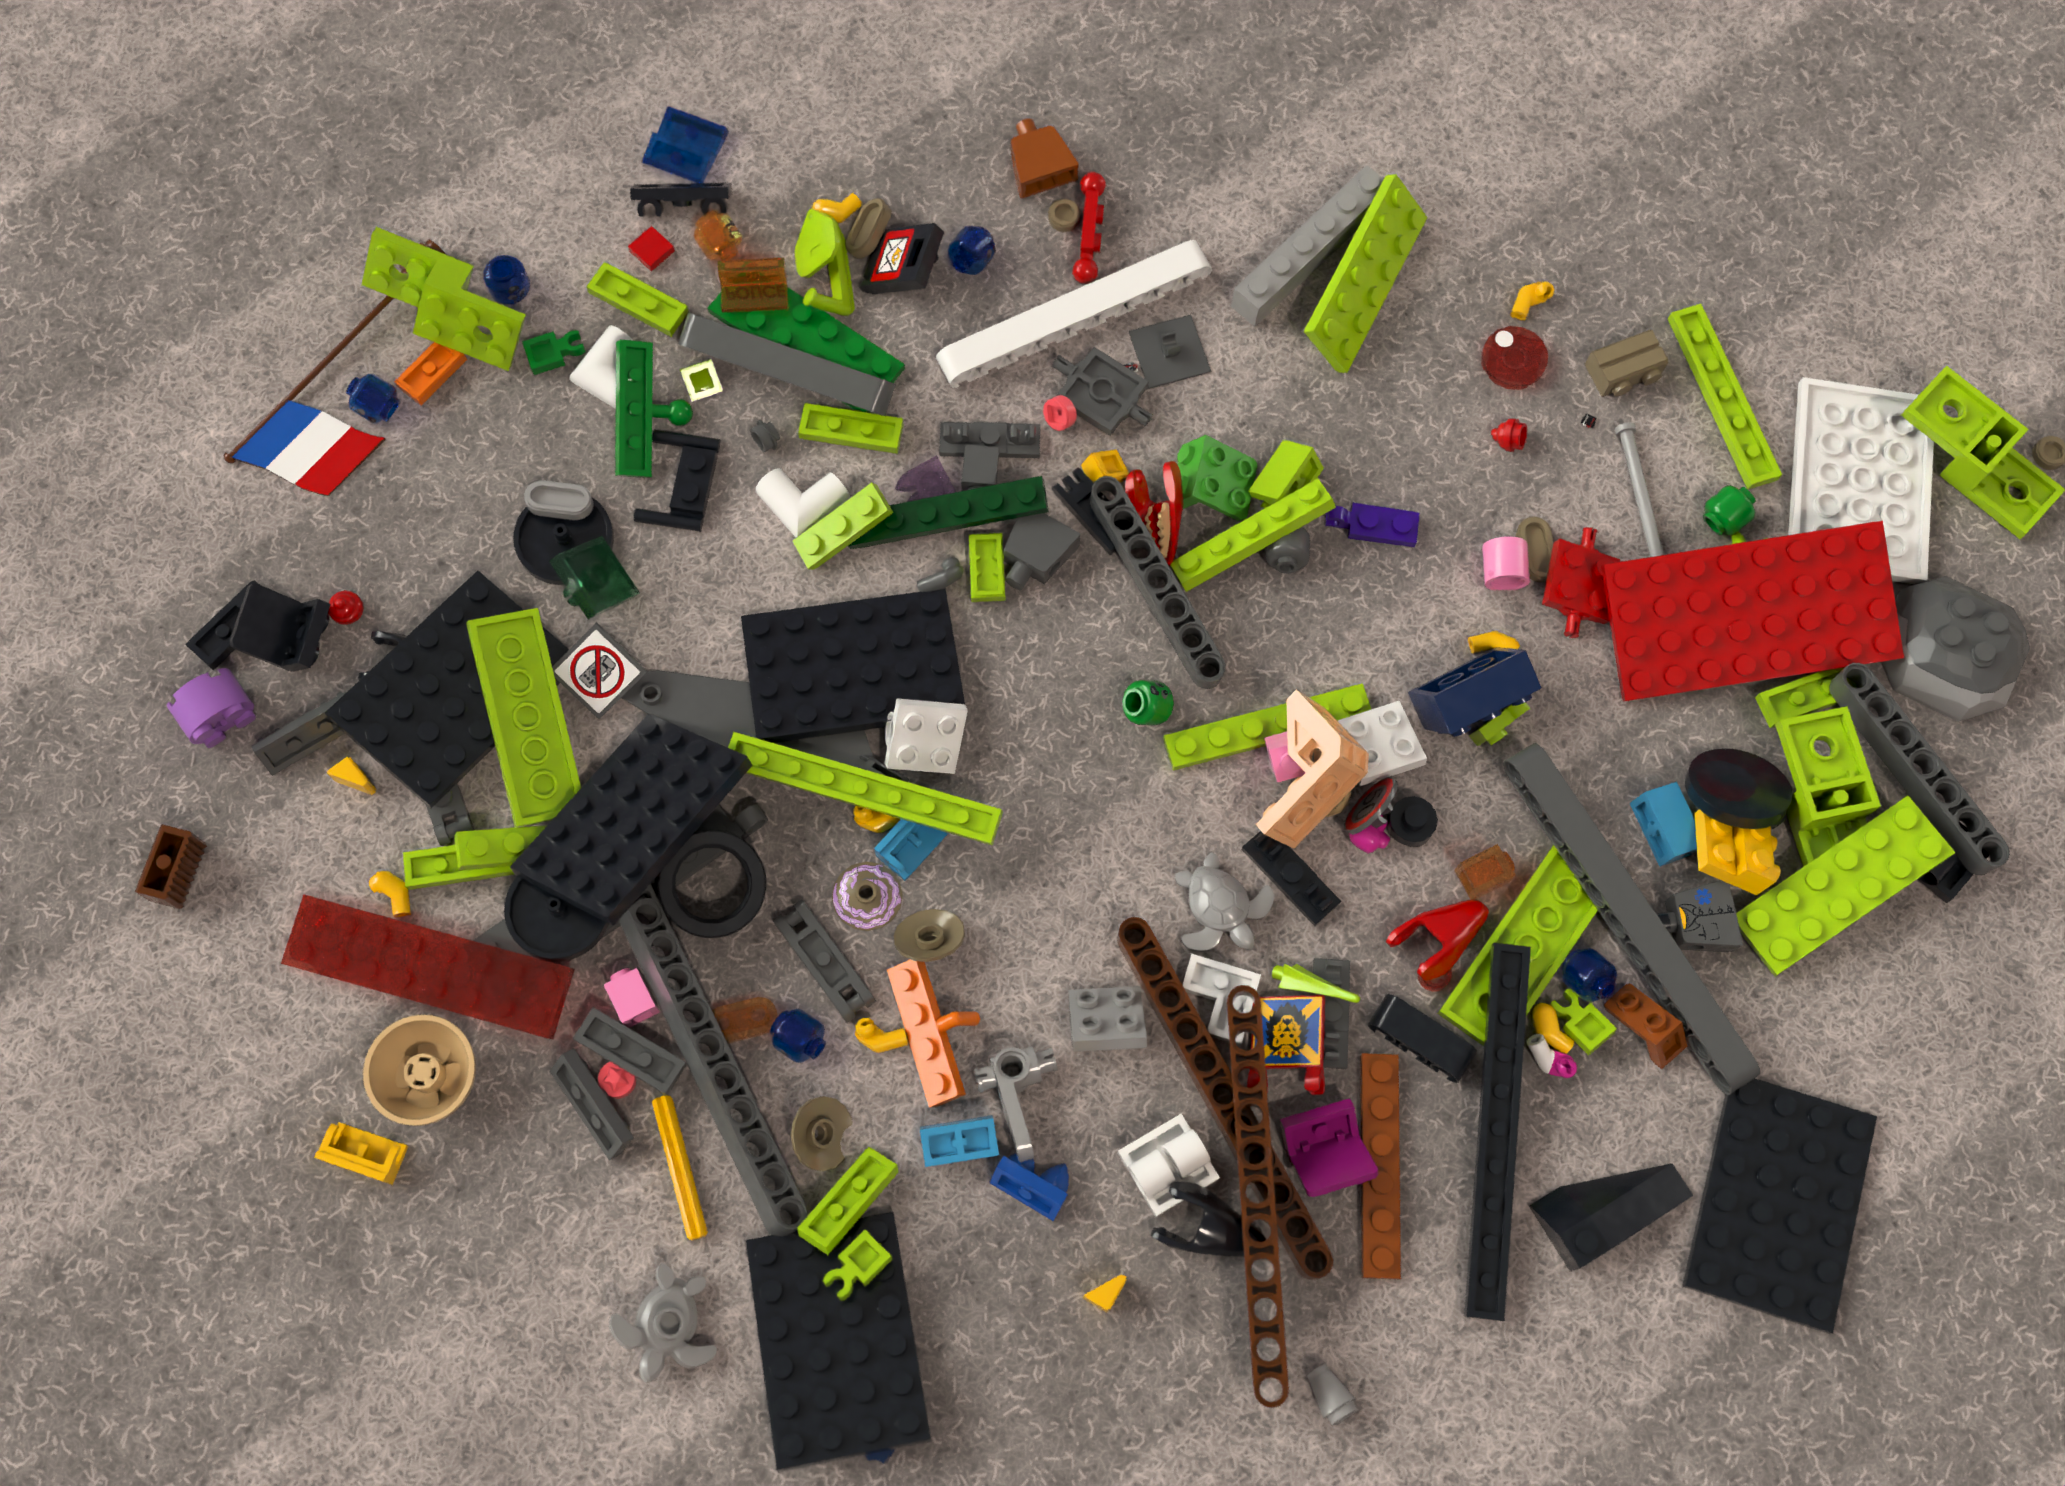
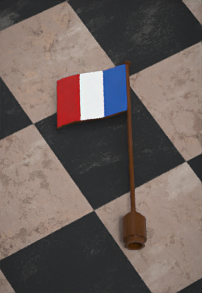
(306, 442)

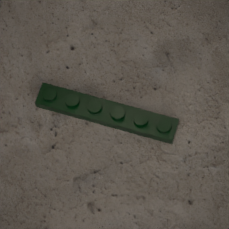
(958, 511)

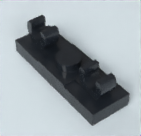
(681, 195)
(1292, 877)

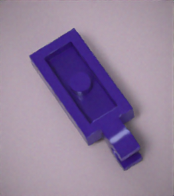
(1376, 524)

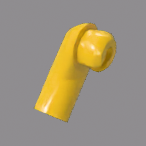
(838, 210)
(1490, 641)
(1547, 1024)

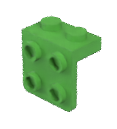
(1216, 476)

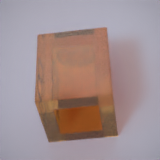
(1485, 872)

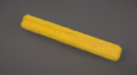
(679, 1167)

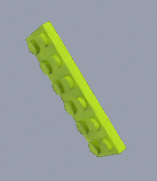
(1366, 274)
(525, 714)
(1842, 885)
(1544, 916)

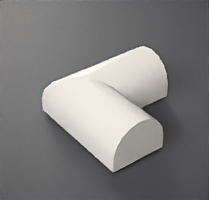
(598, 368)
(798, 509)

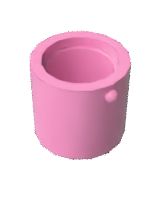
(1506, 563)

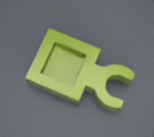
(1494, 729)
(1584, 1025)
(861, 1261)

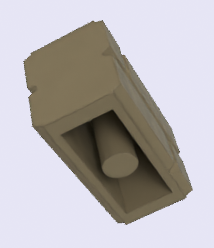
(1627, 364)

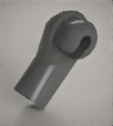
(951, 573)

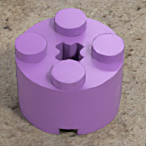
(211, 707)

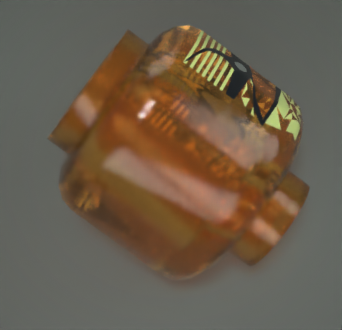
(717, 236)

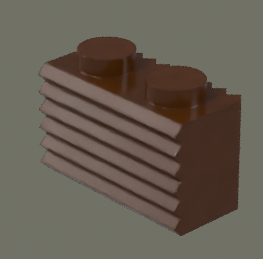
(170, 867)

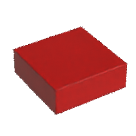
(651, 248)

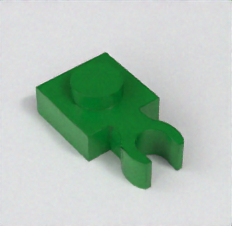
(547, 351)

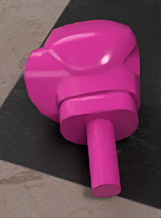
(1371, 838)

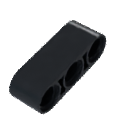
(1423, 1036)

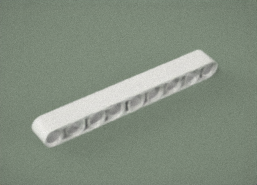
(1071, 312)

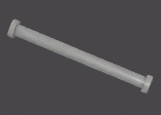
(1626, 433)

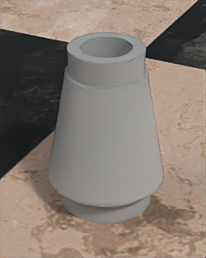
(1331, 1395)

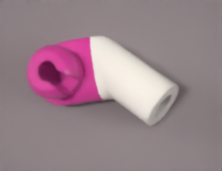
(1550, 1060)

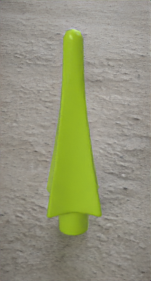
(1300, 979)

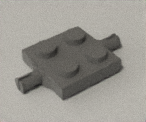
(1103, 390)

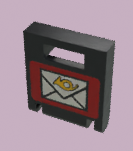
(891, 261)

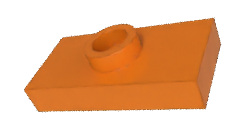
(429, 372)

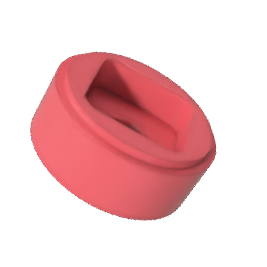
(1059, 412)
(616, 1081)

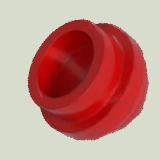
(1510, 435)
(345, 607)

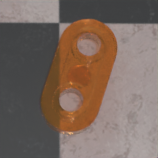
(741, 1022)

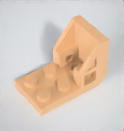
(1335, 771)

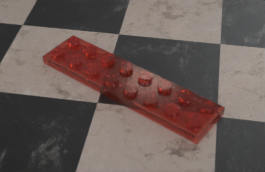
(428, 966)

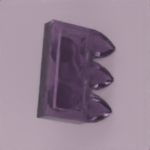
(928, 479)

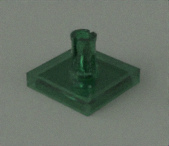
(593, 577)

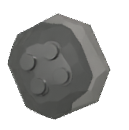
(1956, 649)

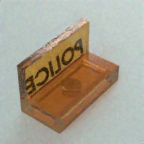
(753, 284)

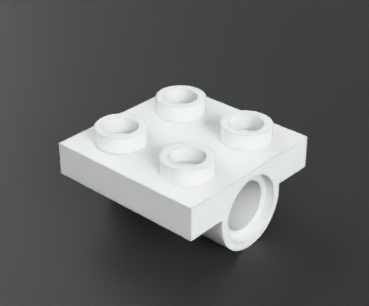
(924, 736)
(1387, 739)
(1165, 1157)

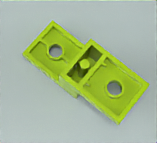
(440, 291)
(1983, 452)
(1832, 790)

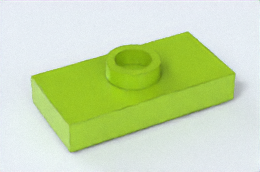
(987, 567)

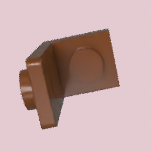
(1650, 1021)

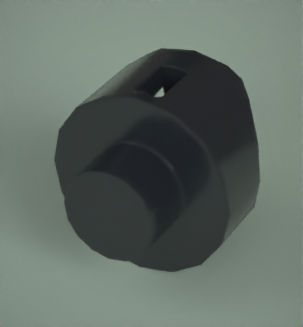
(1412, 821)

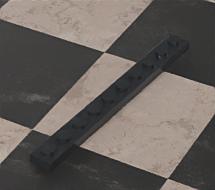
(1497, 1133)

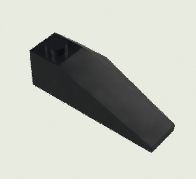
(1603, 1212)

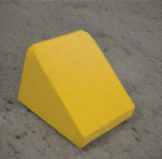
(1105, 464)
(351, 775)
(1106, 1294)

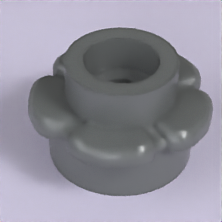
(765, 435)

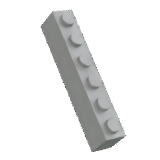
(1306, 248)

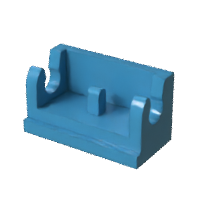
(1666, 823)
(907, 847)
(959, 1141)

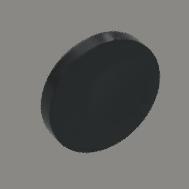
(542, 538)
(1738, 788)
(548, 924)

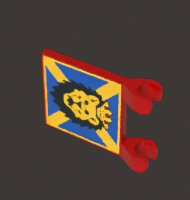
(1293, 1038)

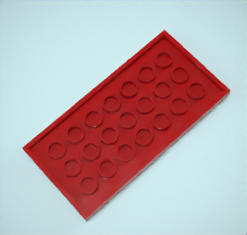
(1752, 611)

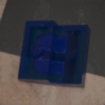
(685, 145)

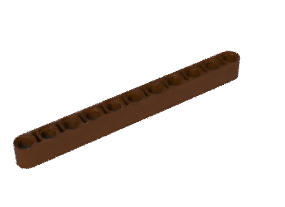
(1218, 1077)
(1263, 1211)

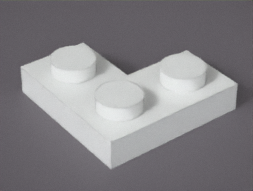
(1214, 982)

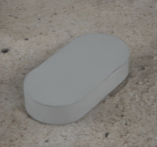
(558, 500)

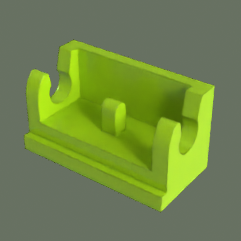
(1286, 471)

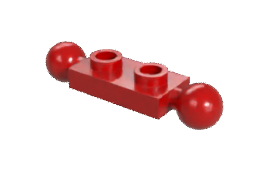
(1085, 269)

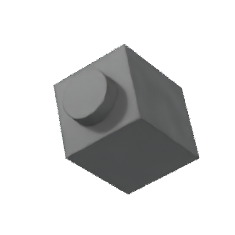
(979, 467)

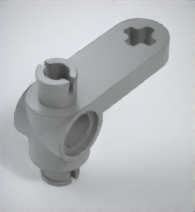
(1008, 1087)

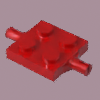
(1577, 582)

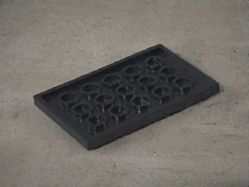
(847, 663)
(424, 700)
(631, 818)
(1781, 1203)
(833, 1369)

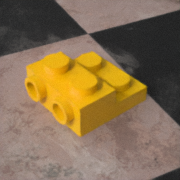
(1736, 854)

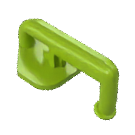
(823, 244)

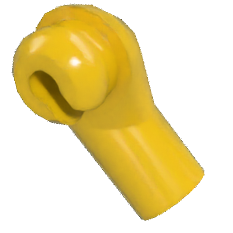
(1530, 296)
(874, 820)
(393, 887)
(877, 1039)

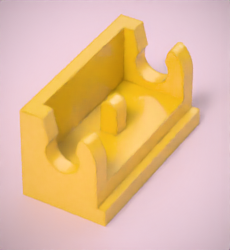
(362, 1152)

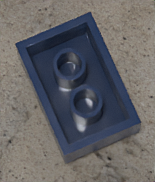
(1475, 691)

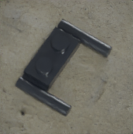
(691, 483)

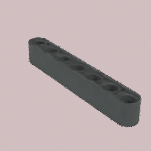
(787, 364)
(1156, 566)
(1934, 777)

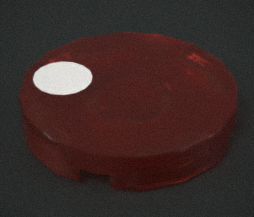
(1514, 357)

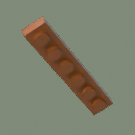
(1381, 1195)

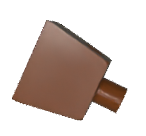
(1041, 159)

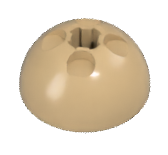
(409, 1054)

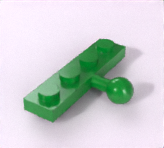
(636, 409)

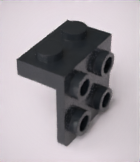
(279, 628)

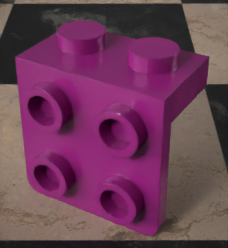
(1327, 1148)

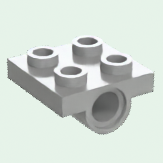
(1107, 1019)

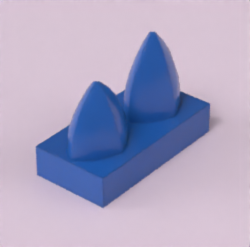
(1041, 1193)

